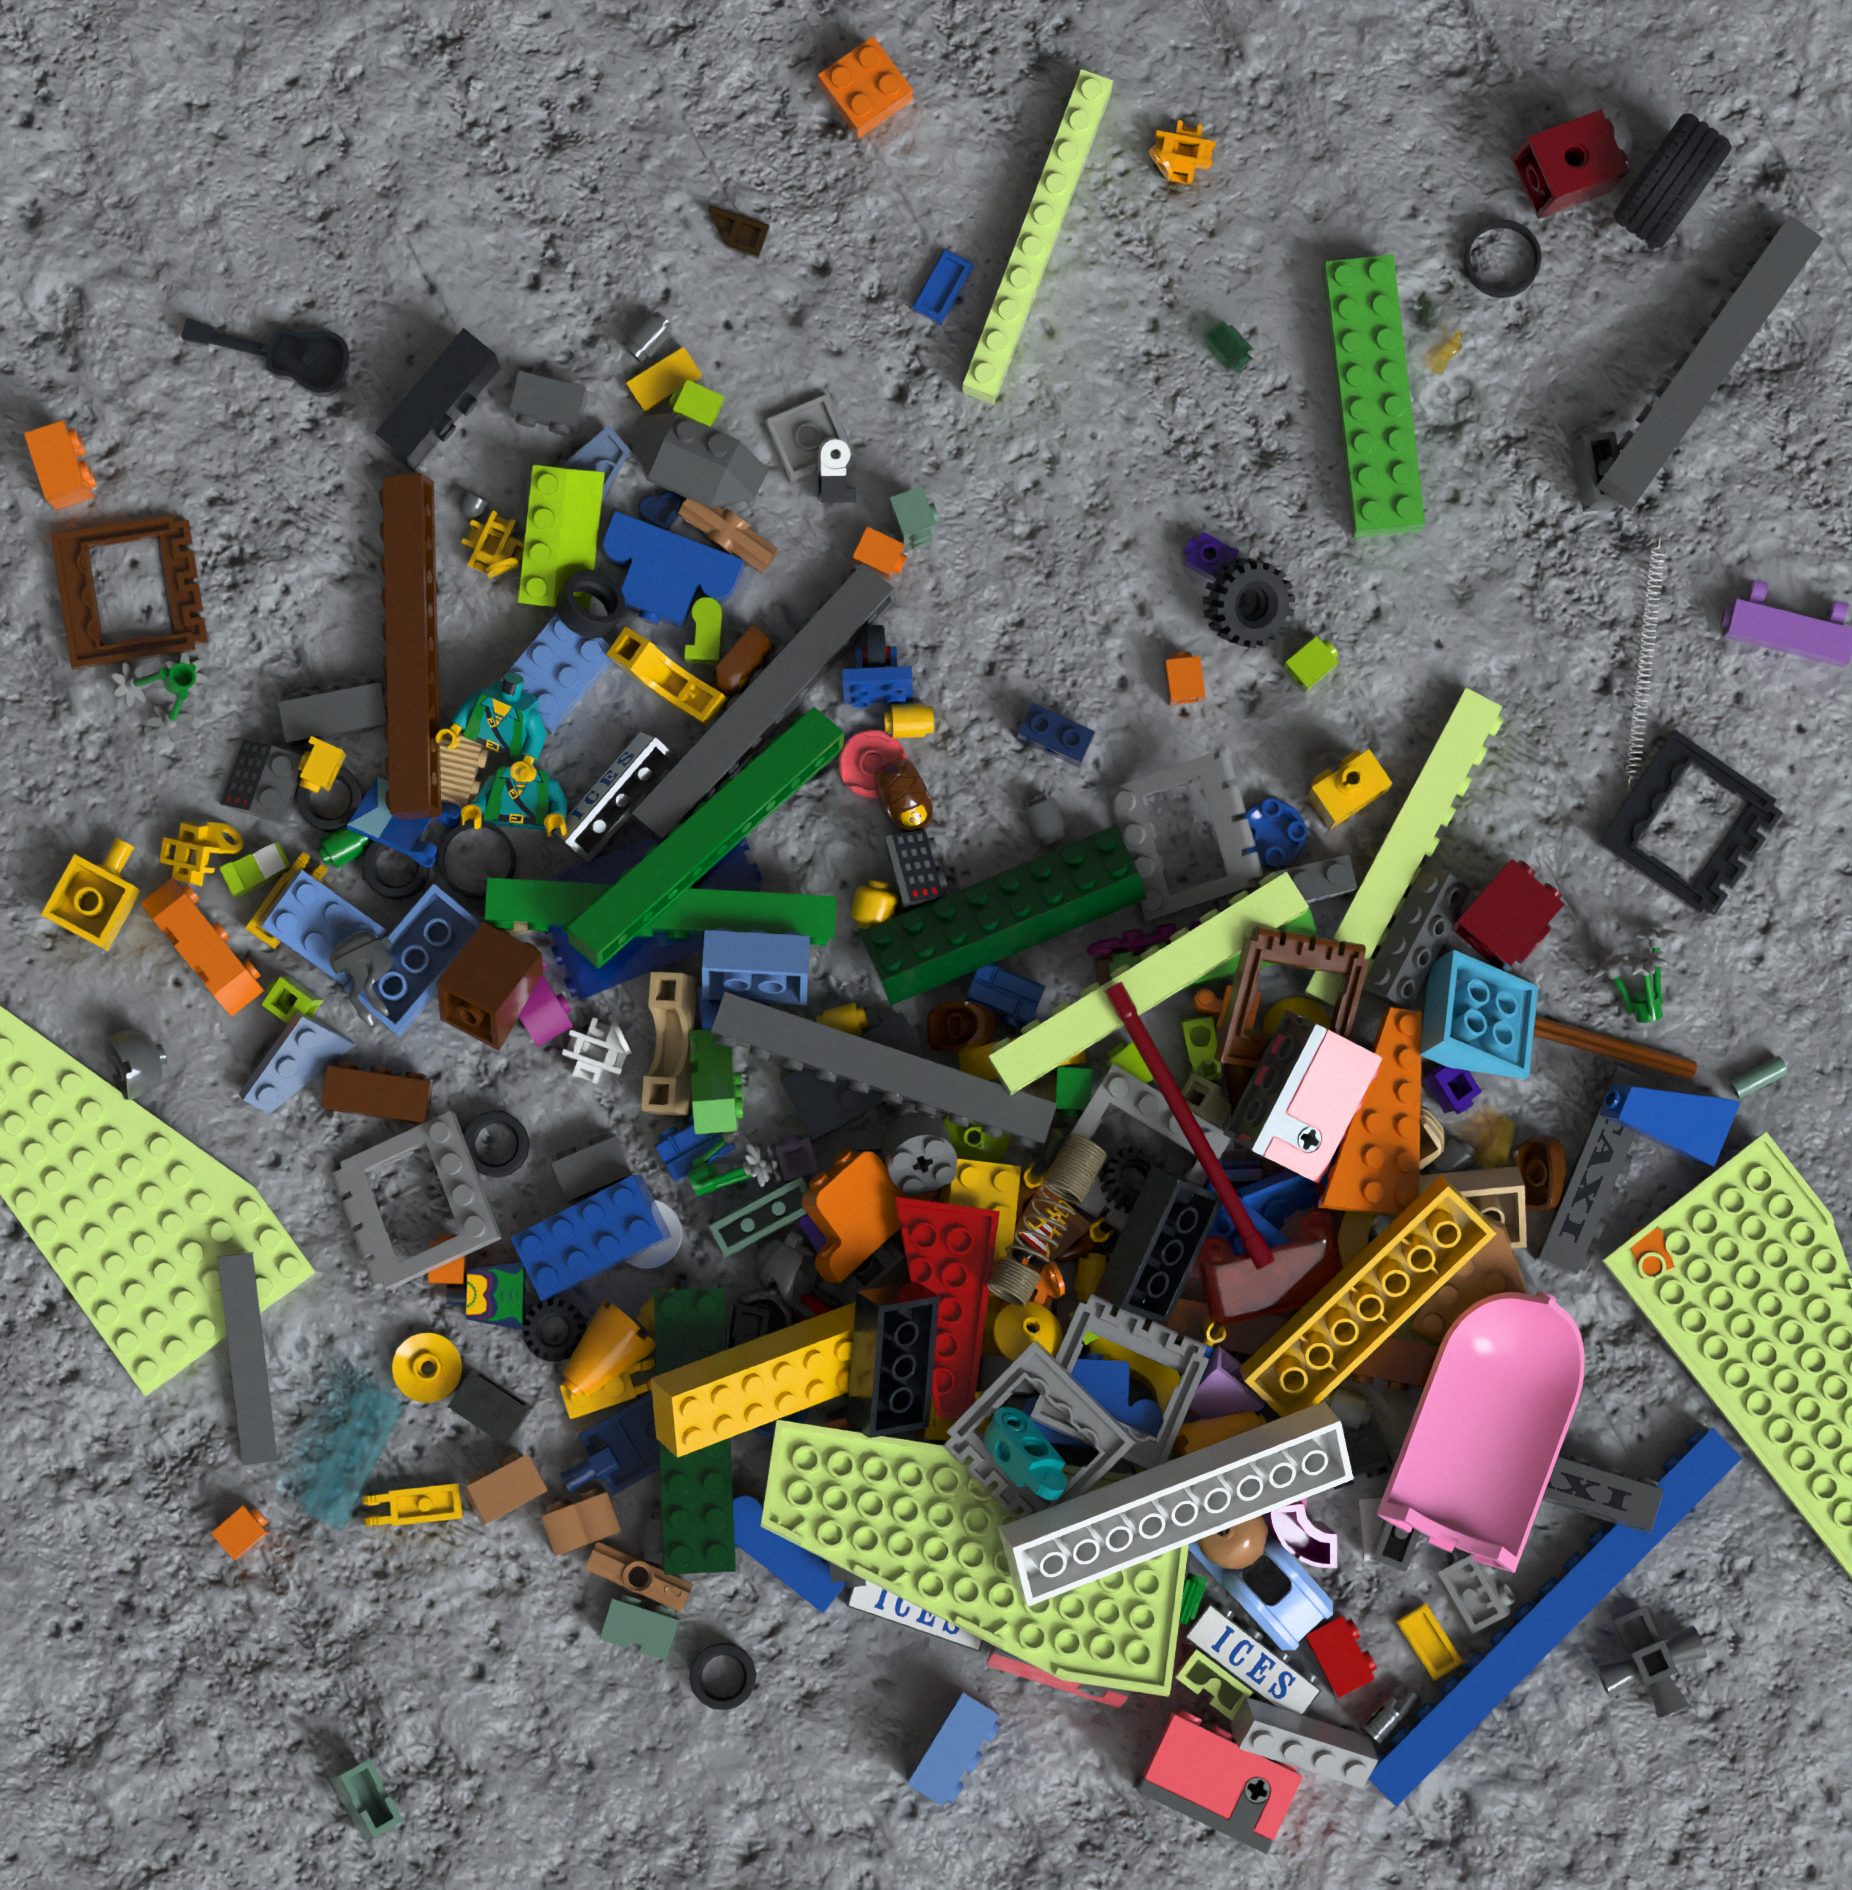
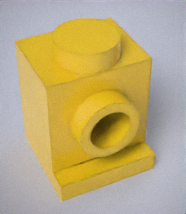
(320, 766)

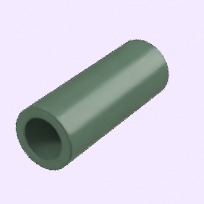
(1758, 1077)

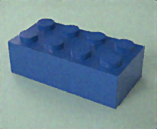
(591, 1237)

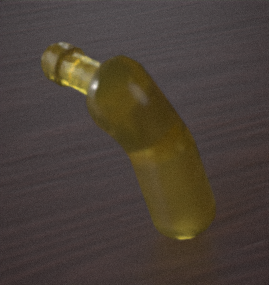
(1446, 353)

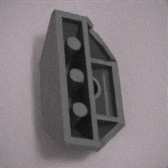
(696, 460)

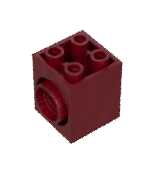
(1570, 164)
(1509, 916)

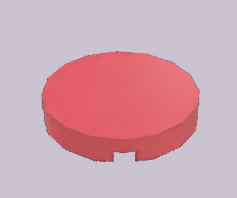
(862, 758)

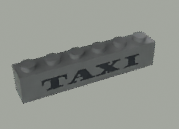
(1590, 1186)
(1604, 1493)

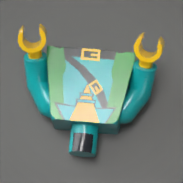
(503, 721)
(519, 803)

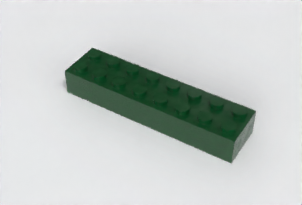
(1003, 915)
(700, 1483)

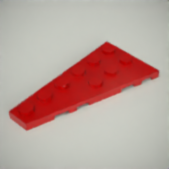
(952, 1256)

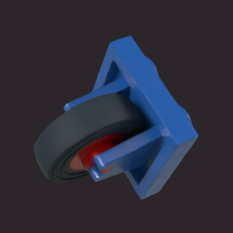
(877, 681)

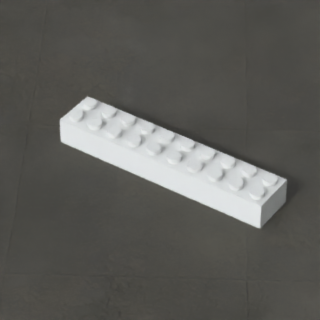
(1176, 1503)

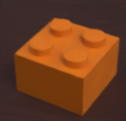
(865, 87)
(60, 466)

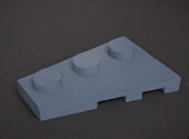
(603, 454)
(293, 1061)

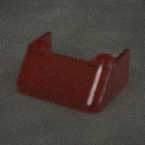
(1300, 1270)

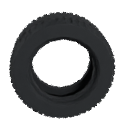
(1672, 180)

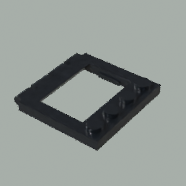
(1650, 796)

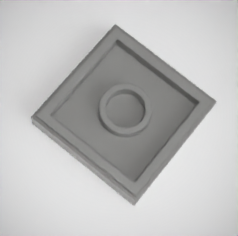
(800, 432)

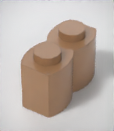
(580, 1523)

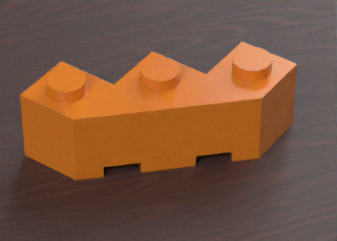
(203, 946)

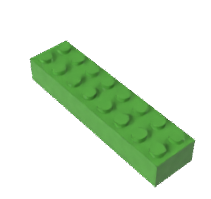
(1373, 396)

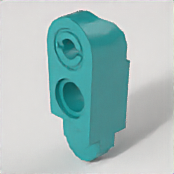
(1025, 1453)

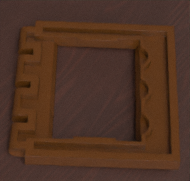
(80, 599)
(1346, 958)

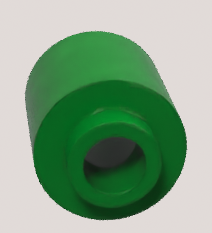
(342, 847)

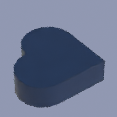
(660, 510)

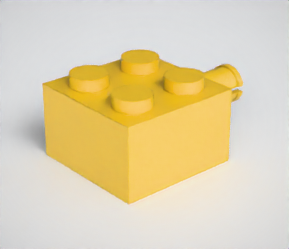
(1348, 789)
(94, 898)

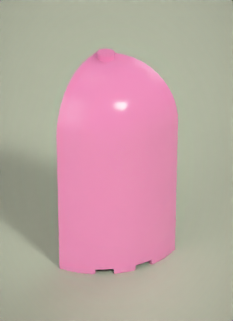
(1489, 1428)

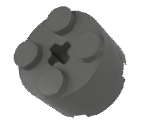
(919, 1154)

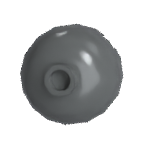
(135, 1061)

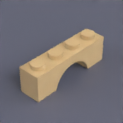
(674, 1010)

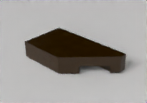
(740, 232)

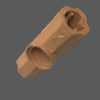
(730, 534)
(617, 1567)

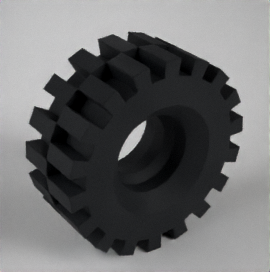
(1270, 608)

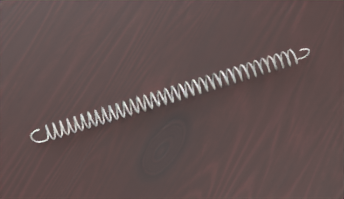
(1643, 668)

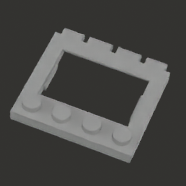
(1232, 835)
(1149, 1108)
(459, 1183)
(1154, 1344)
(1069, 1400)

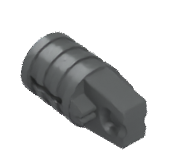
(1388, 1712)

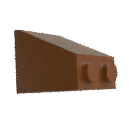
(489, 985)

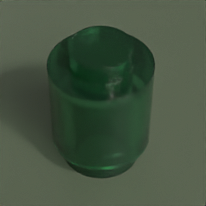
(1229, 347)

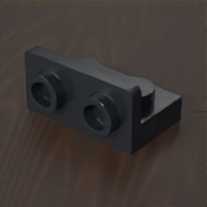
(1366, 1453)

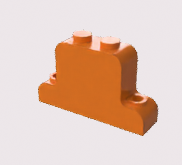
(853, 1211)

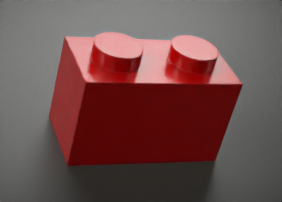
(1340, 1656)

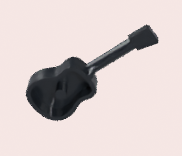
(311, 360)

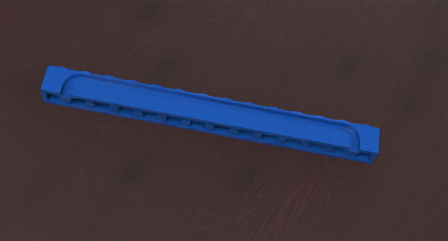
(1546, 1621)

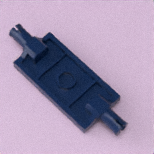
(619, 1449)

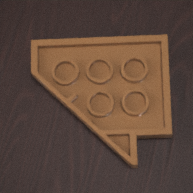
(1487, 1273)

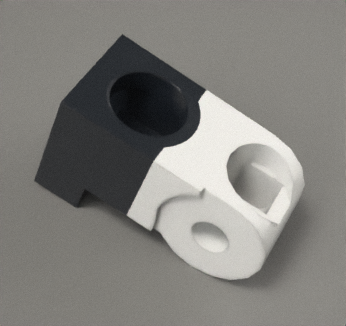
(832, 461)

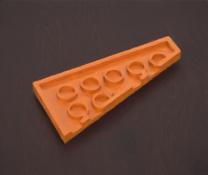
(1381, 1149)

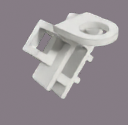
(596, 1058)

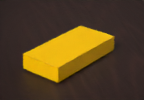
(661, 379)
(1429, 1641)

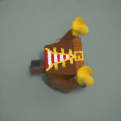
(1073, 1244)

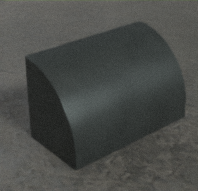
(490, 1406)

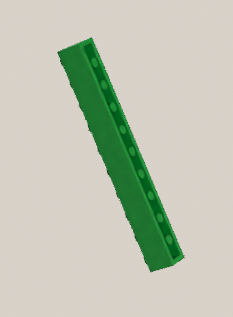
(704, 837)
(693, 912)

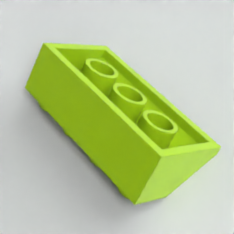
(560, 532)

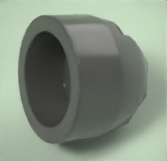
(472, 504)

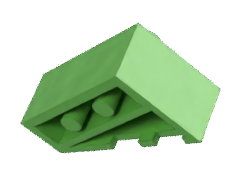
(714, 1085)

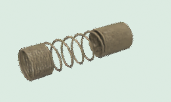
(1068, 1179)

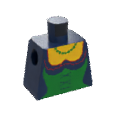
(492, 1295)

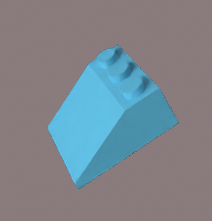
(1478, 1017)

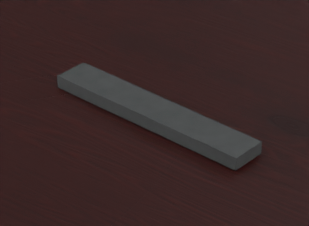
(247, 1358)

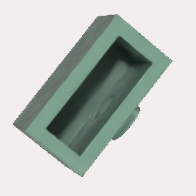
(914, 517)

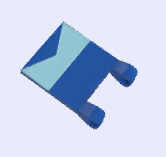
(376, 823)

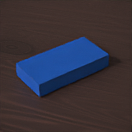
(942, 287)

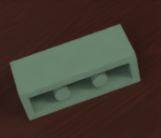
(760, 1218)

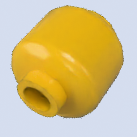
(873, 904)

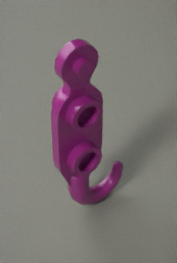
(1135, 940)

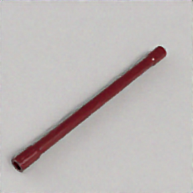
(1127, 1013)

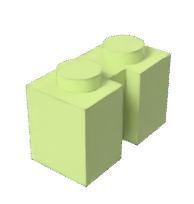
(1226, 1691)

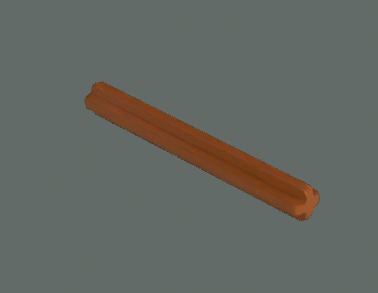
(1614, 1048)

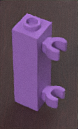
(1789, 631)

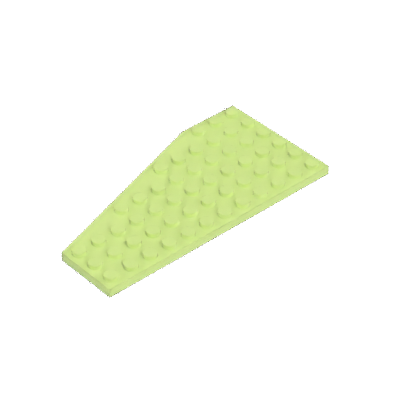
(129, 1209)
(1762, 1323)
(932, 1537)

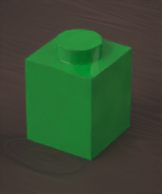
(1073, 1091)

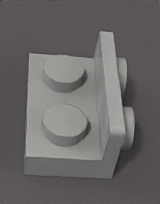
(1478, 1592)

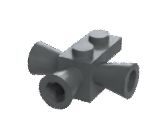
(1650, 1660)

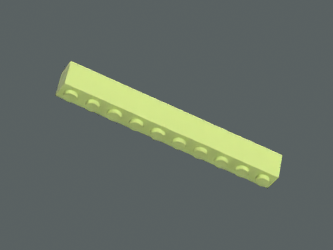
(1037, 236)
(1413, 833)
(1148, 982)

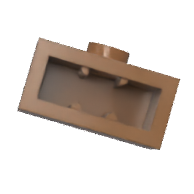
(505, 1488)

